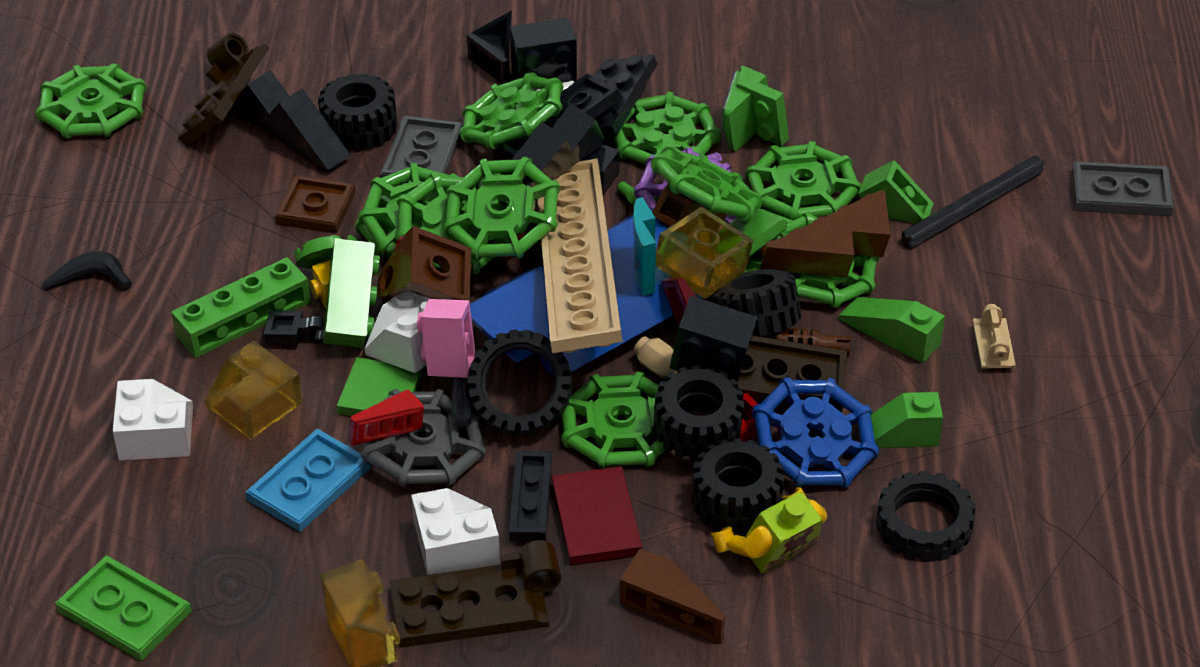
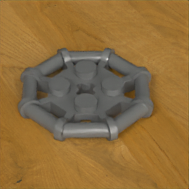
(433, 450)

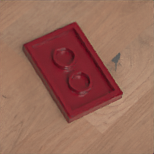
(596, 515)

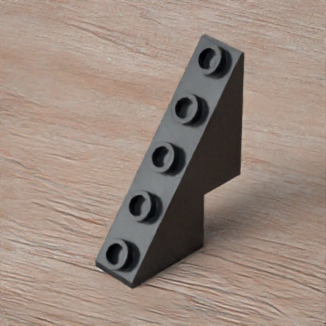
(291, 120)
(561, 146)

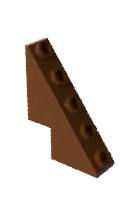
(833, 240)

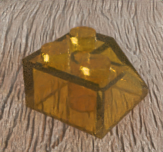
(703, 252)
(254, 390)
(358, 615)

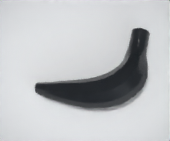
(90, 263)

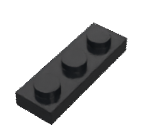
(530, 496)

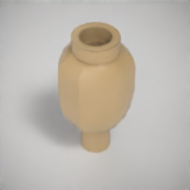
(654, 356)

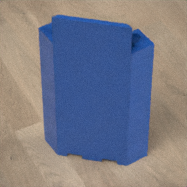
(523, 301)

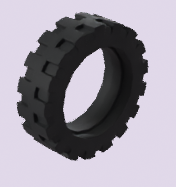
(923, 543)

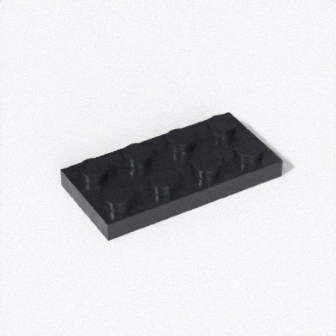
(630, 77)
(587, 94)

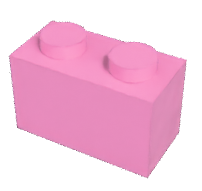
(447, 337)

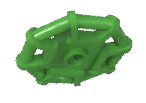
(91, 100)
(511, 110)
(650, 124)
(819, 182)
(706, 183)
(385, 186)
(434, 213)
(504, 223)
(823, 288)
(615, 397)

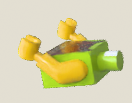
(776, 532)

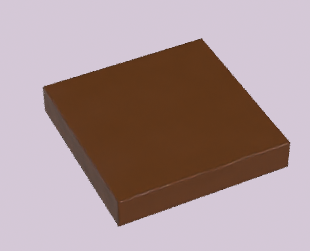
(315, 204)

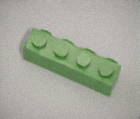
(240, 307)

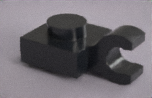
(289, 326)

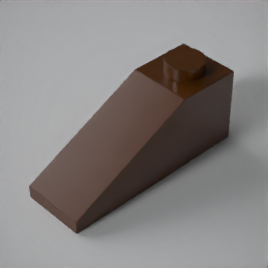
(668, 594)

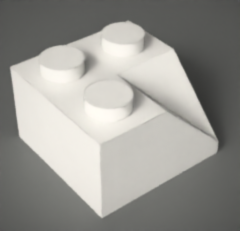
(396, 332)
(151, 421)
(454, 532)

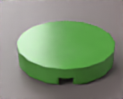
(316, 251)

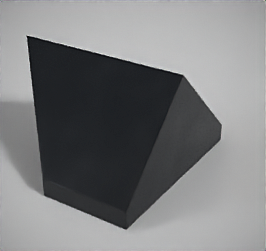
(491, 49)

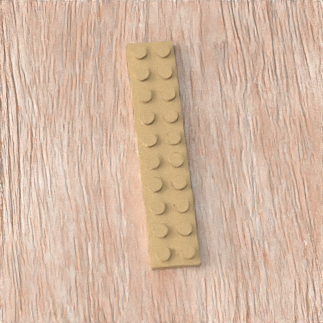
(579, 265)

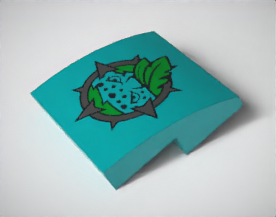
(644, 247)

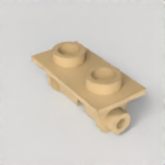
(993, 339)

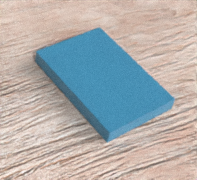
(307, 480)

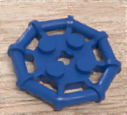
(825, 418)

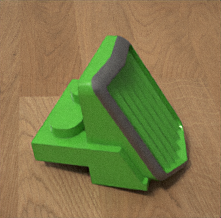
(753, 110)

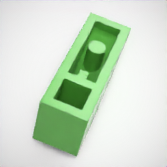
(897, 323)

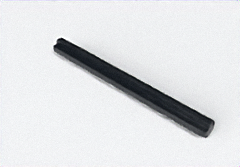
(972, 201)

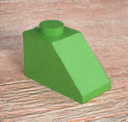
(903, 196)
(909, 421)

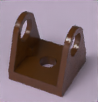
(415, 270)

